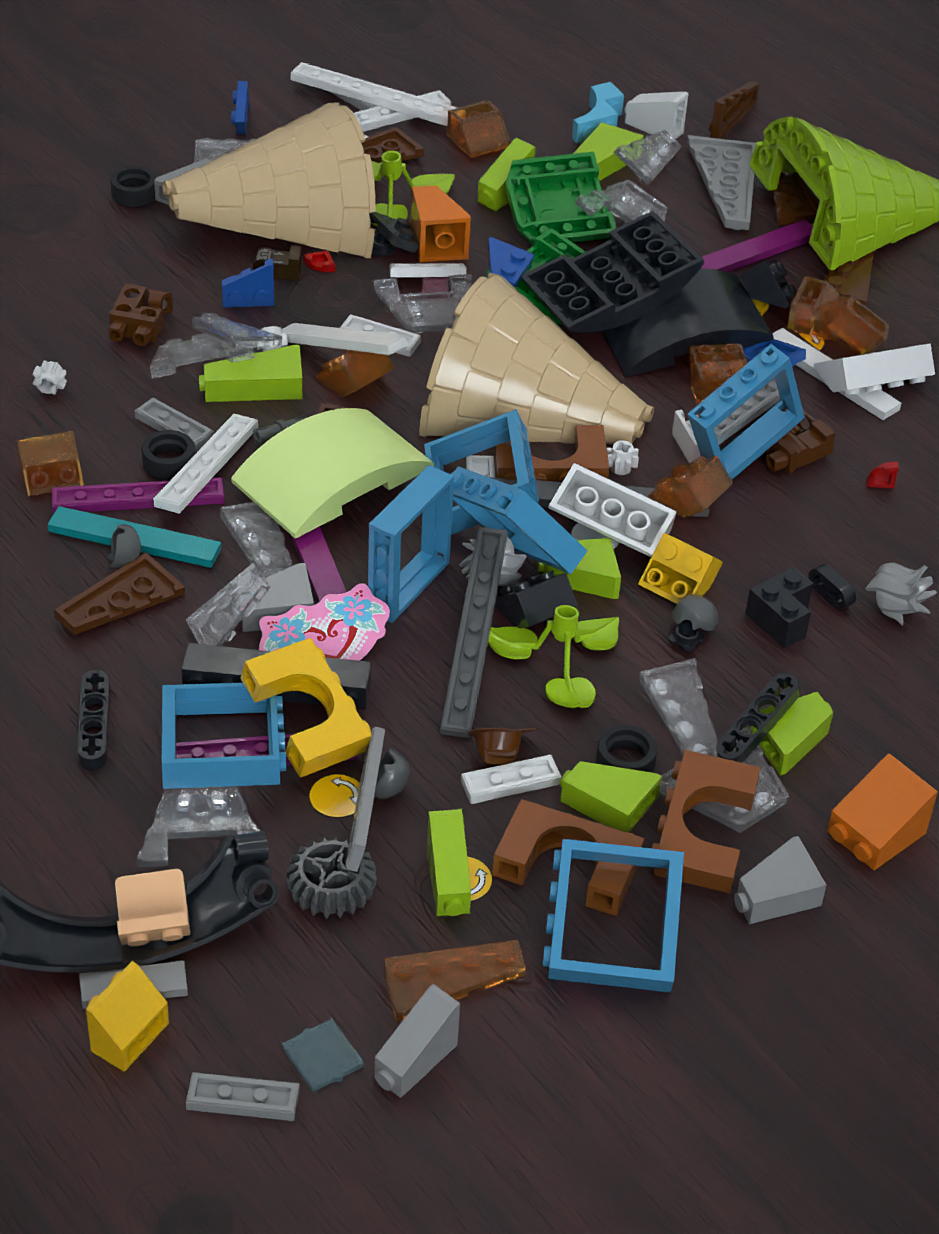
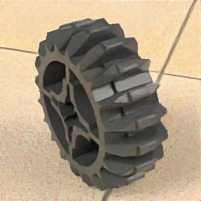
(332, 886)

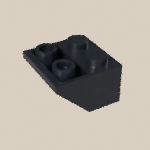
(768, 284)
(535, 598)

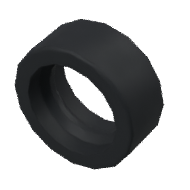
(133, 176)
(166, 441)
(627, 737)

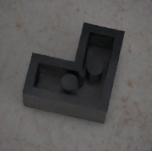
(782, 606)

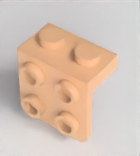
(152, 907)

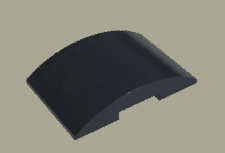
(617, 279)
(704, 312)

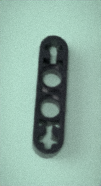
(755, 718)
(93, 719)

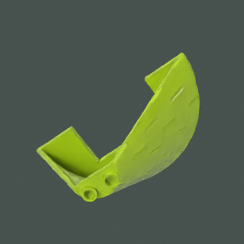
(860, 192)

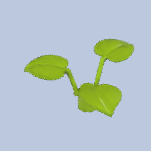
(392, 168)
(593, 634)

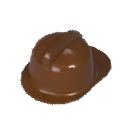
(498, 745)

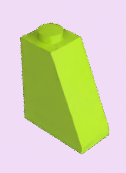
(492, 184)
(596, 571)
(796, 731)
(610, 793)
(448, 862)

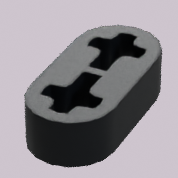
(832, 587)

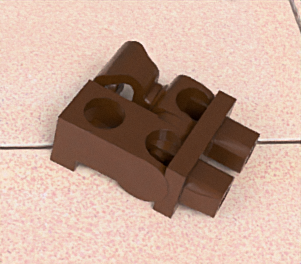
(135, 317)
(801, 446)

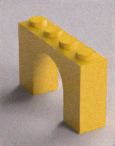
(305, 669)

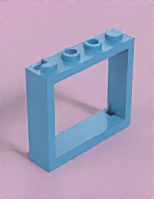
(732, 395)
(479, 438)
(433, 497)
(527, 523)
(220, 771)
(605, 974)

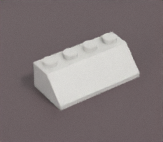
(877, 369)
(612, 510)

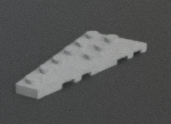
(726, 176)

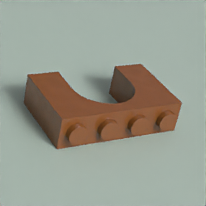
(589, 453)
(703, 780)
(542, 828)

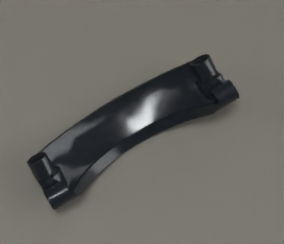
(216, 899)

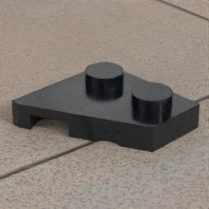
(397, 231)

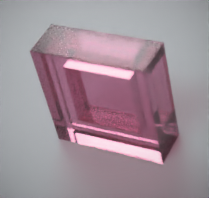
(433, 284)

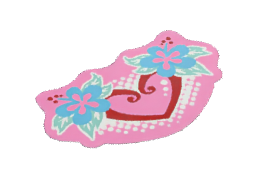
(339, 624)

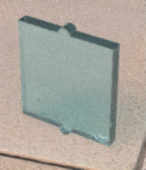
(322, 1055)

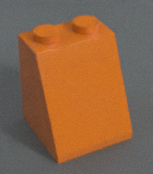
(439, 225)
(883, 813)

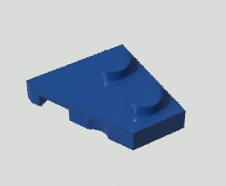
(241, 99)
(508, 260)
(250, 287)

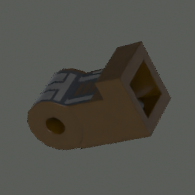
(285, 264)

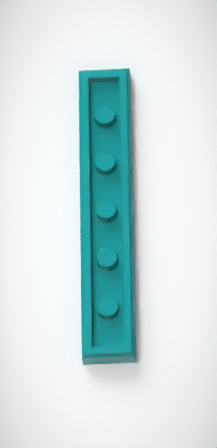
(153, 540)

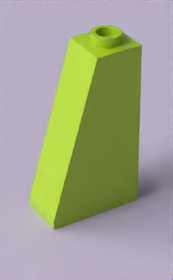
(604, 142)
(268, 376)

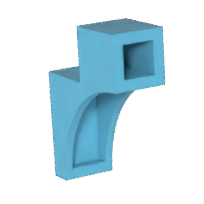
(606, 106)

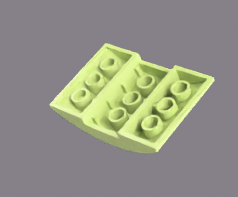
(324, 463)

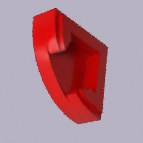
(320, 261)
(883, 476)

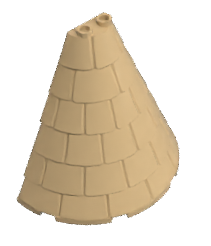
(290, 185)
(517, 358)

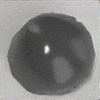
(124, 546)
(697, 610)
(392, 774)

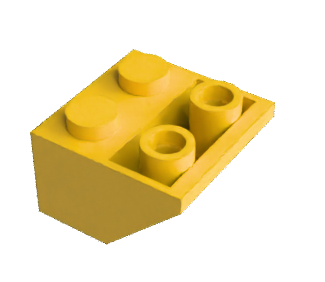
(679, 570)
(126, 1017)

